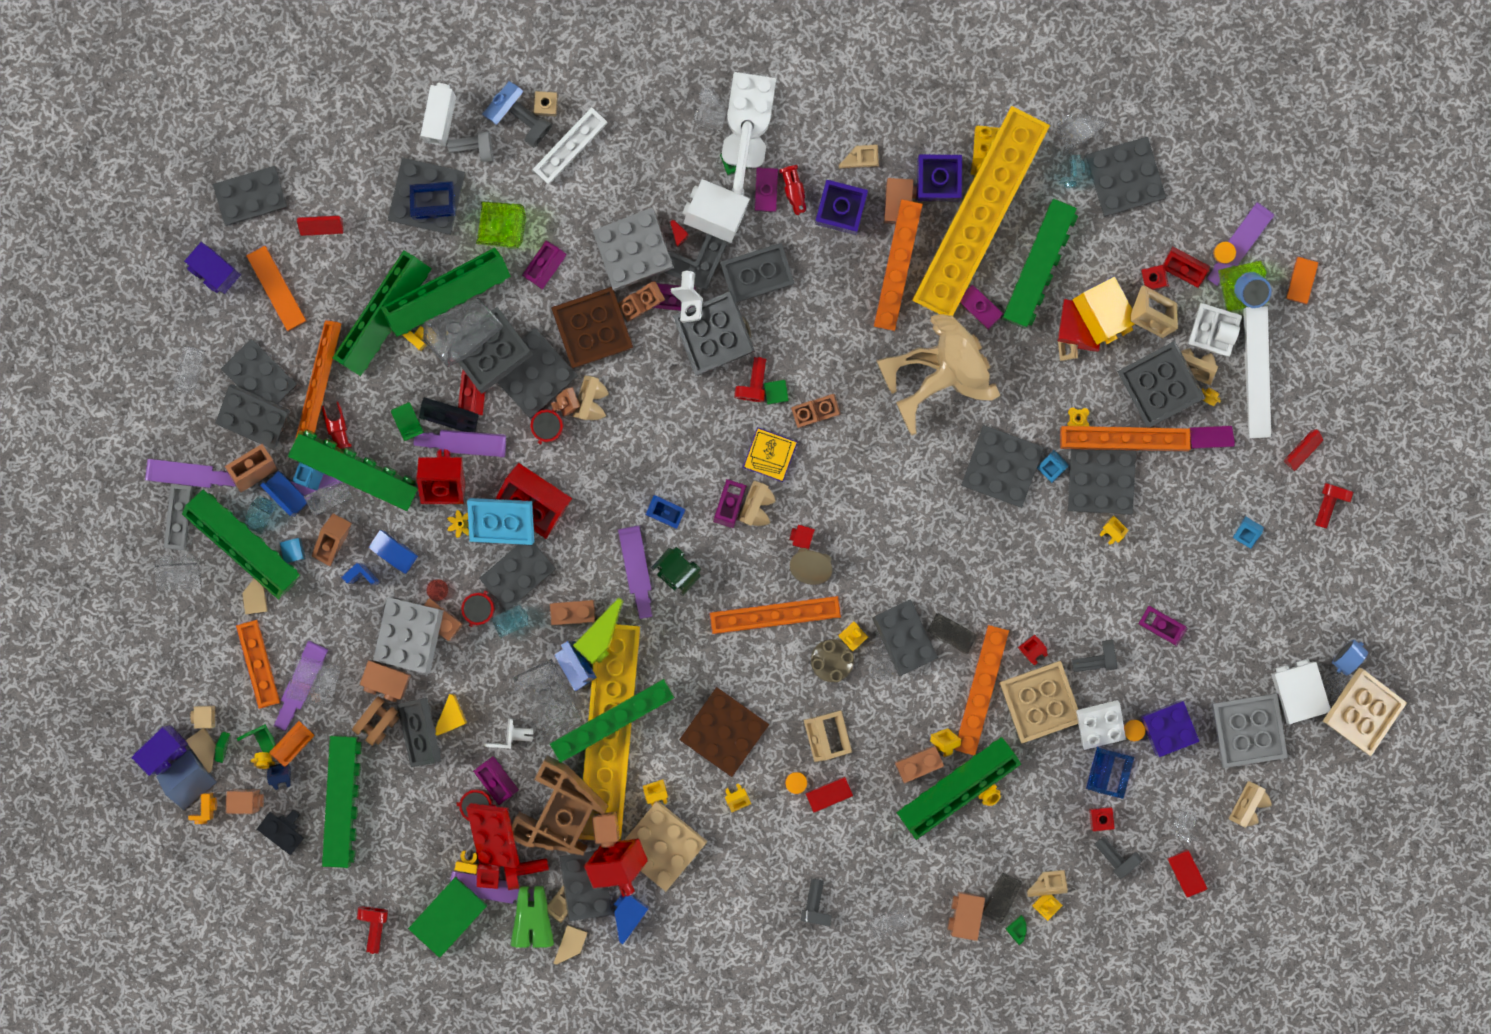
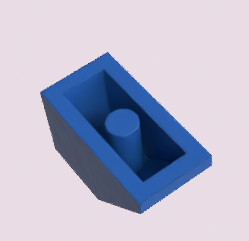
(628, 915)

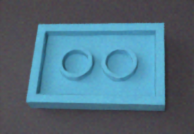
(500, 521)

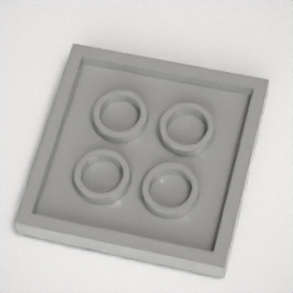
(633, 249)
(408, 635)
(1249, 730)

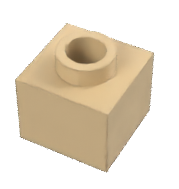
(550, 109)
(203, 717)

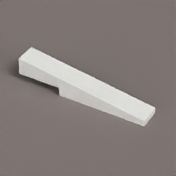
(1257, 371)

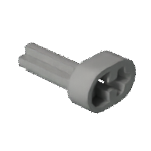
(482, 142)

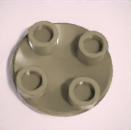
(811, 566)
(832, 660)

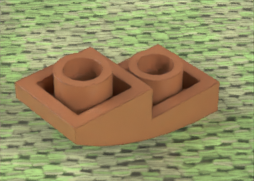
(641, 301)
(815, 410)

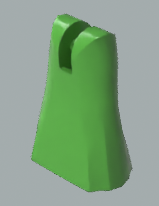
(532, 920)

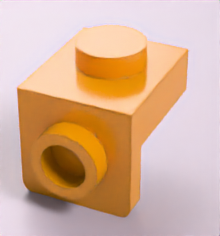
(208, 805)

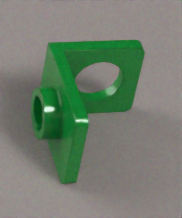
(406, 421)
(263, 737)

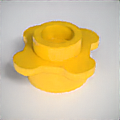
(1211, 396)
(1081, 413)
(262, 760)
(990, 796)

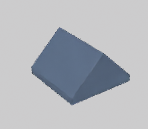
(186, 780)

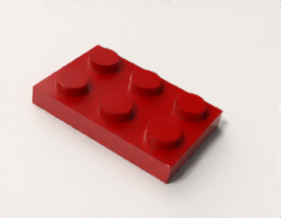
(493, 835)

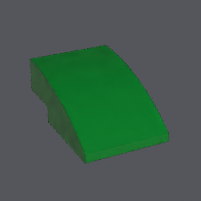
(447, 917)

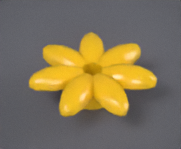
(455, 524)

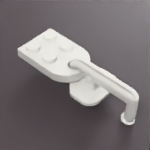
(748, 105)

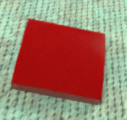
(1073, 328)

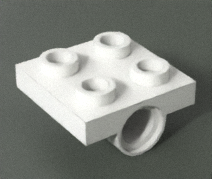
(1215, 330)
(1101, 724)

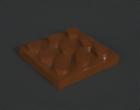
(592, 327)
(724, 732)

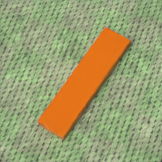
(276, 288)
(258, 664)

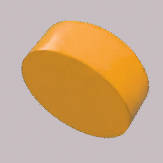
(1224, 252)
(1134, 730)
(796, 782)

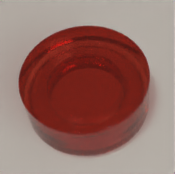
(437, 590)

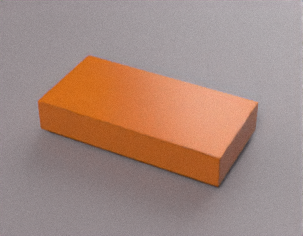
(1302, 280)
(291, 744)

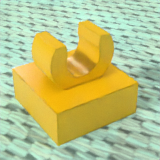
(416, 338)
(1114, 529)
(853, 636)
(945, 741)
(655, 792)
(737, 799)
(467, 865)
(1047, 906)

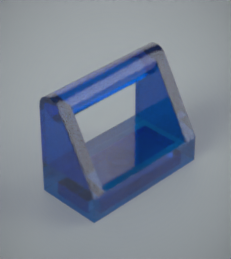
(432, 211)
(1102, 769)

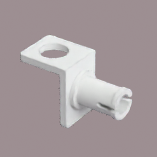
(688, 297)
(513, 734)

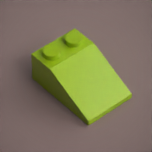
(600, 634)

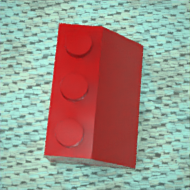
(547, 500)

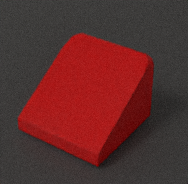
(679, 233)

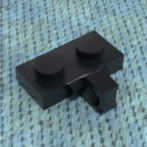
(282, 831)

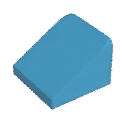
(1052, 466)
(307, 476)
(1248, 532)
(292, 550)

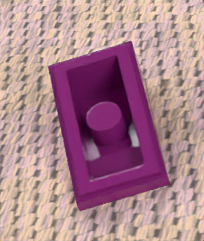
(729, 505)
(1164, 626)

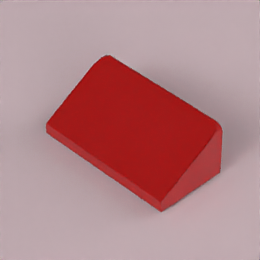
(320, 225)
(1186, 267)
(469, 396)
(1304, 449)
(829, 794)
(1187, 873)

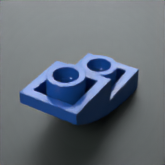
(393, 551)

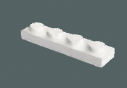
(570, 146)

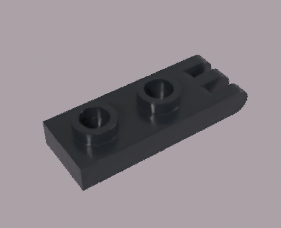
(448, 415)

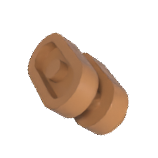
(376, 734)

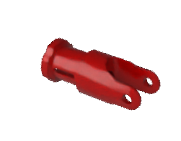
(794, 188)
(337, 429)

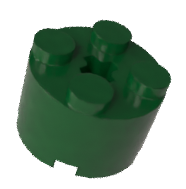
(677, 570)

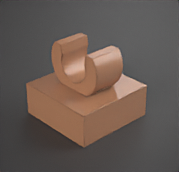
(566, 402)

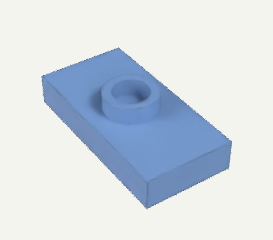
(502, 102)

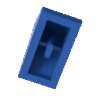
(665, 511)

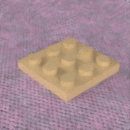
(1040, 701)
(1364, 711)
(667, 844)

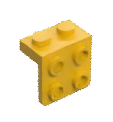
(982, 141)

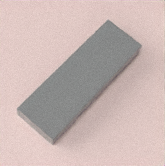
(177, 525)

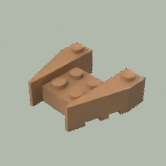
(563, 814)

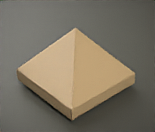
(1074, 351)

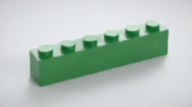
(1039, 263)
(445, 292)
(371, 327)
(353, 470)
(241, 544)
(612, 720)
(958, 788)
(340, 801)

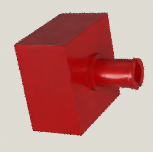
(441, 479)
(616, 865)

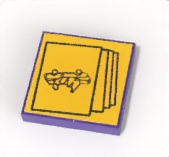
(770, 454)

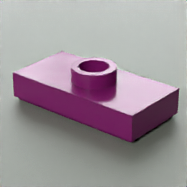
(766, 189)
(980, 307)

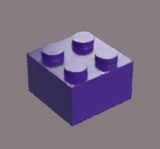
(939, 178)
(841, 207)
(207, 264)
(1169, 728)
(160, 750)

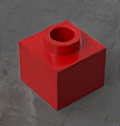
(1161, 282)
(801, 536)
(1096, 813)

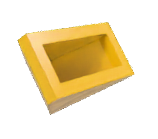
(451, 716)

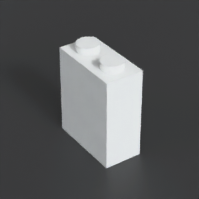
(438, 115)
(715, 210)
(1300, 691)

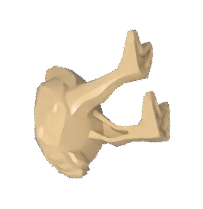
(956, 363)

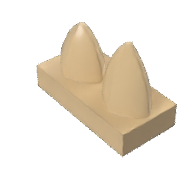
(1202, 369)
(590, 390)
(751, 512)
(1250, 799)

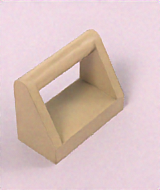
(1150, 318)
(818, 737)

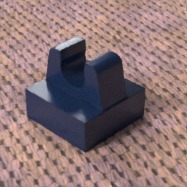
(279, 774)

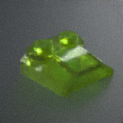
(501, 225)
(1228, 279)

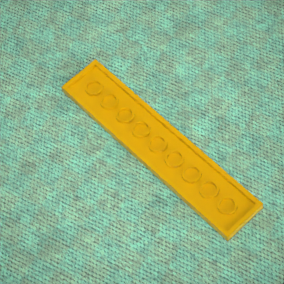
(981, 212)
(608, 759)

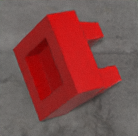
(1033, 648)
(488, 876)

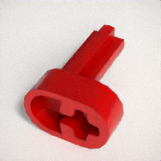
(754, 392)
(1331, 494)
(523, 869)
(376, 918)

